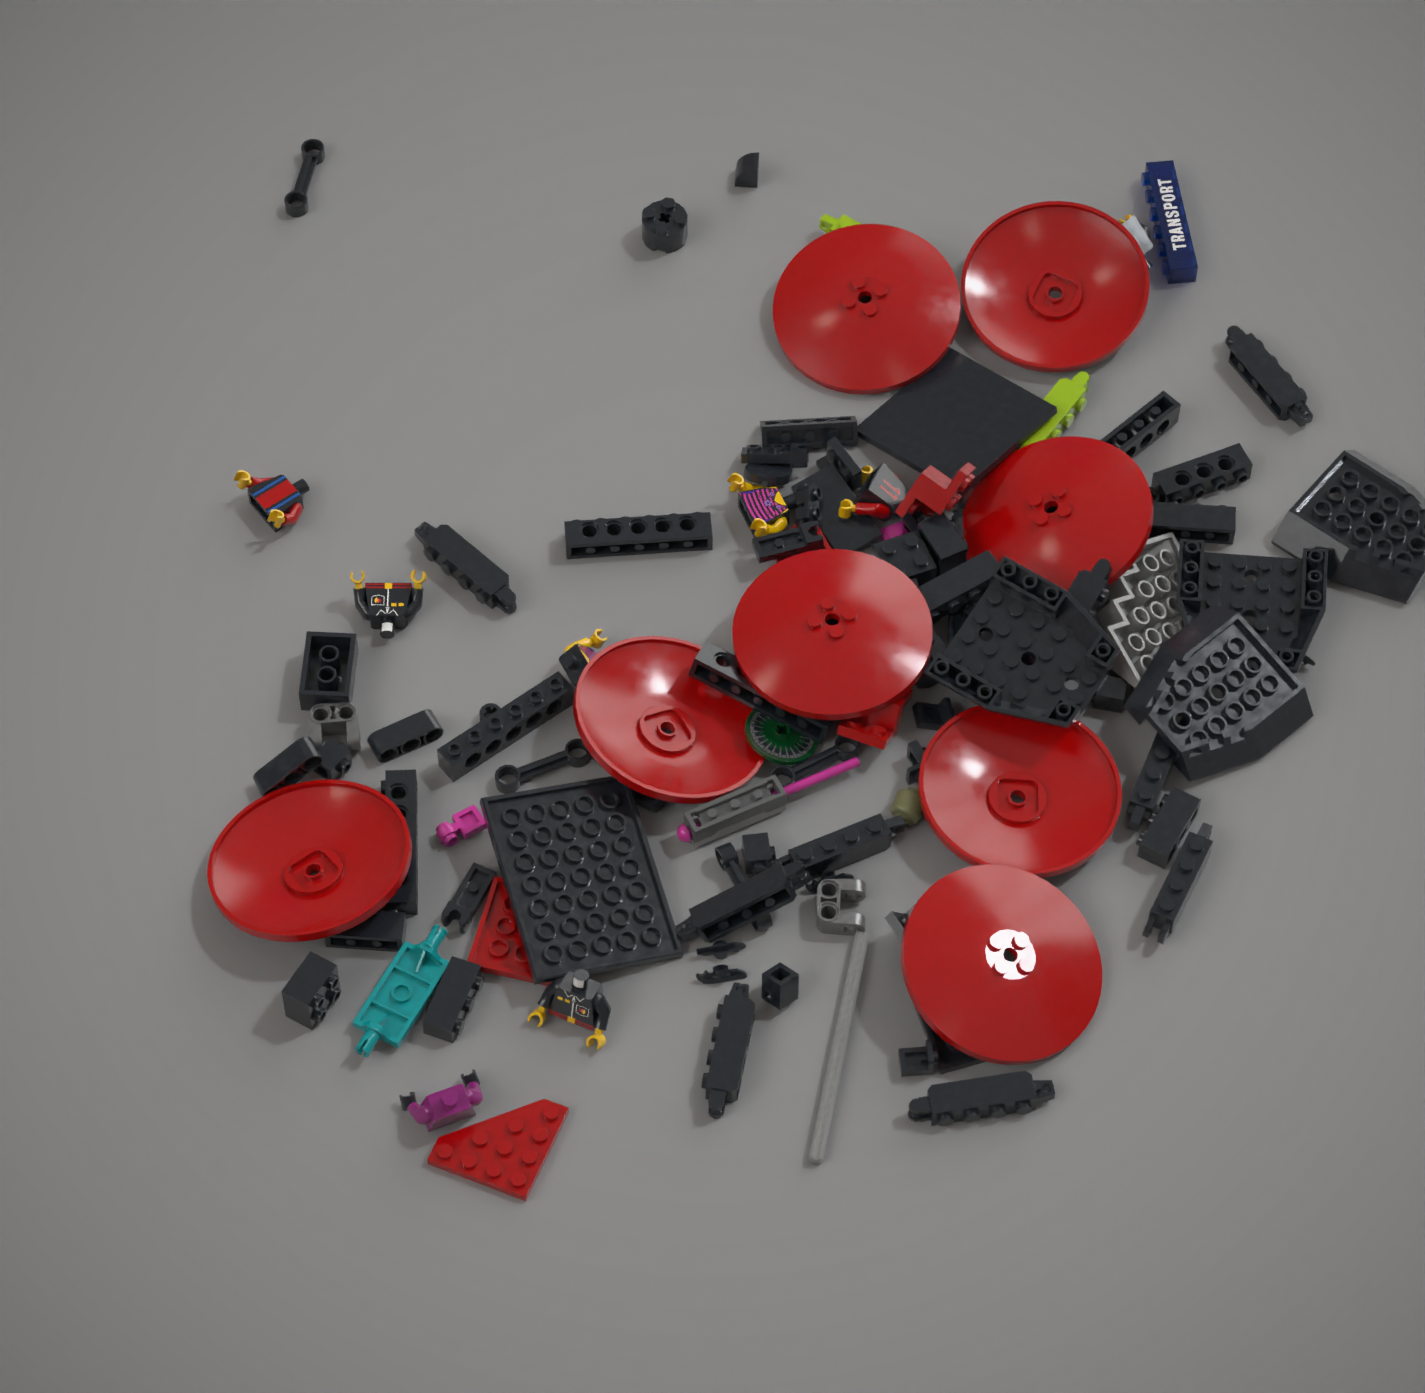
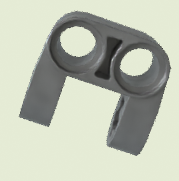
(334, 723)
(842, 922)

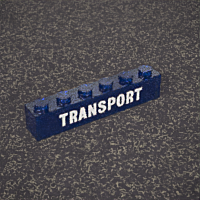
(1170, 222)

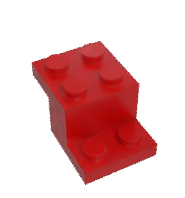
(936, 490)
(878, 727)

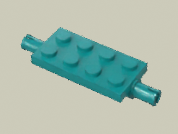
(401, 993)

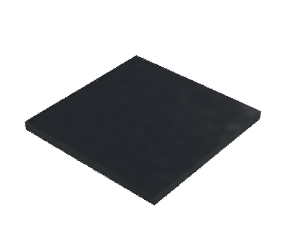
(956, 418)

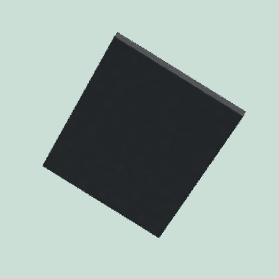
(580, 878)

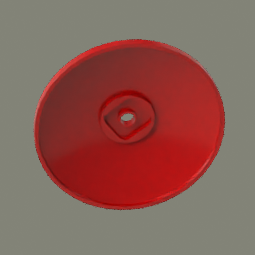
(1050, 250)
(872, 343)
(1100, 511)
(841, 667)
(645, 687)
(1059, 772)
(322, 826)
(975, 995)

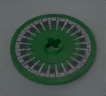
(765, 739)

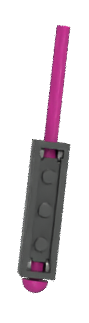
(748, 805)

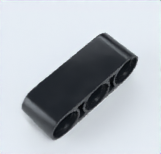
(405, 736)
(288, 766)

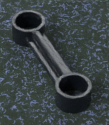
(304, 178)
(818, 761)
(541, 766)
(729, 862)

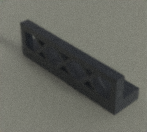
(810, 430)

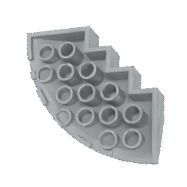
(1144, 607)

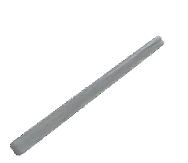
(839, 1048)

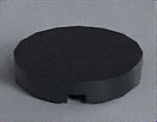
(773, 473)

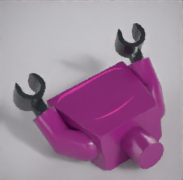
(445, 1105)

